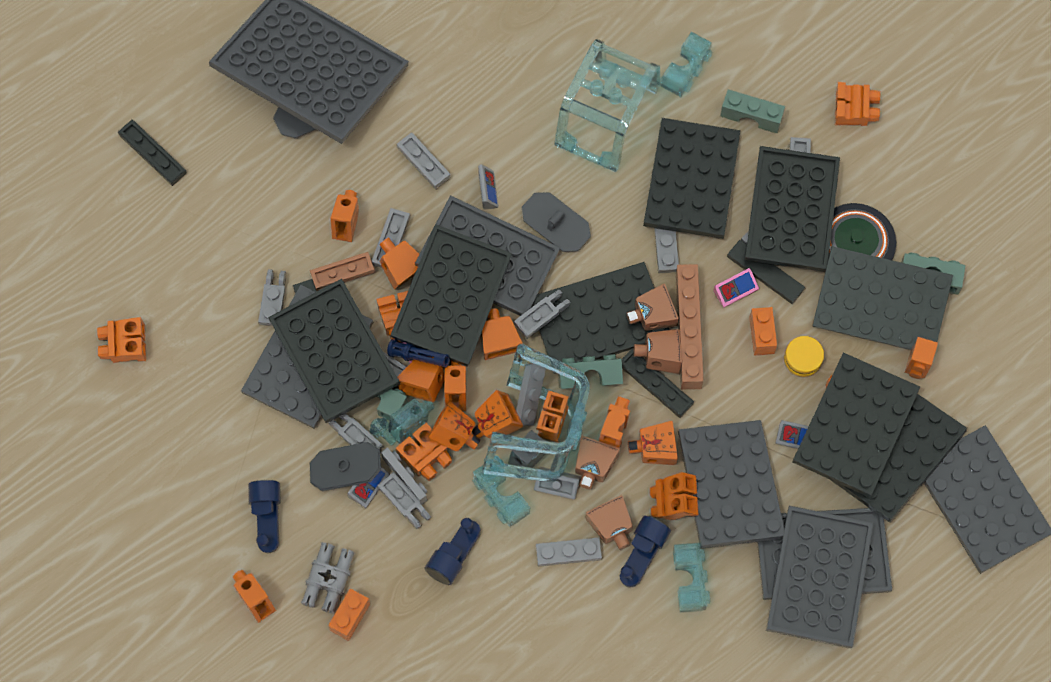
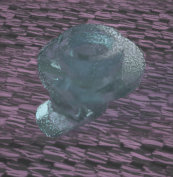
(379, 427)

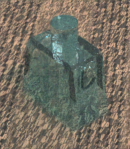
(409, 419)

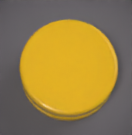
(804, 356)

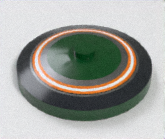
(863, 231)

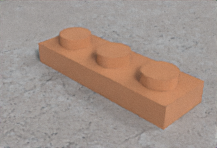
(346, 269)

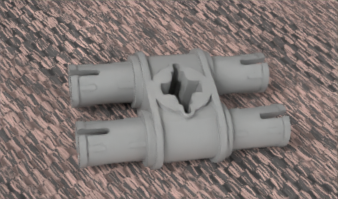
(317, 582)

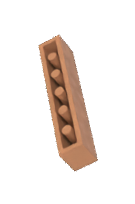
(690, 326)

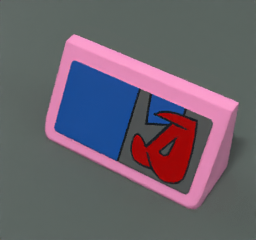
(736, 288)

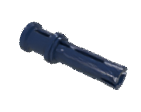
(411, 352)

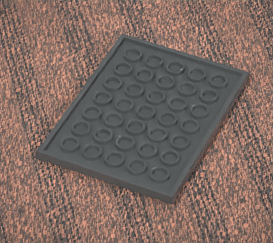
(309, 65)

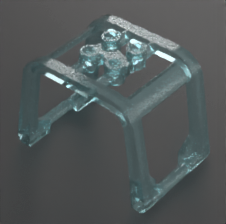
(611, 74)
(495, 466)

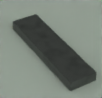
(152, 152)
(768, 274)
(657, 384)

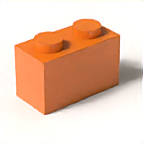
(763, 331)
(921, 358)
(349, 614)

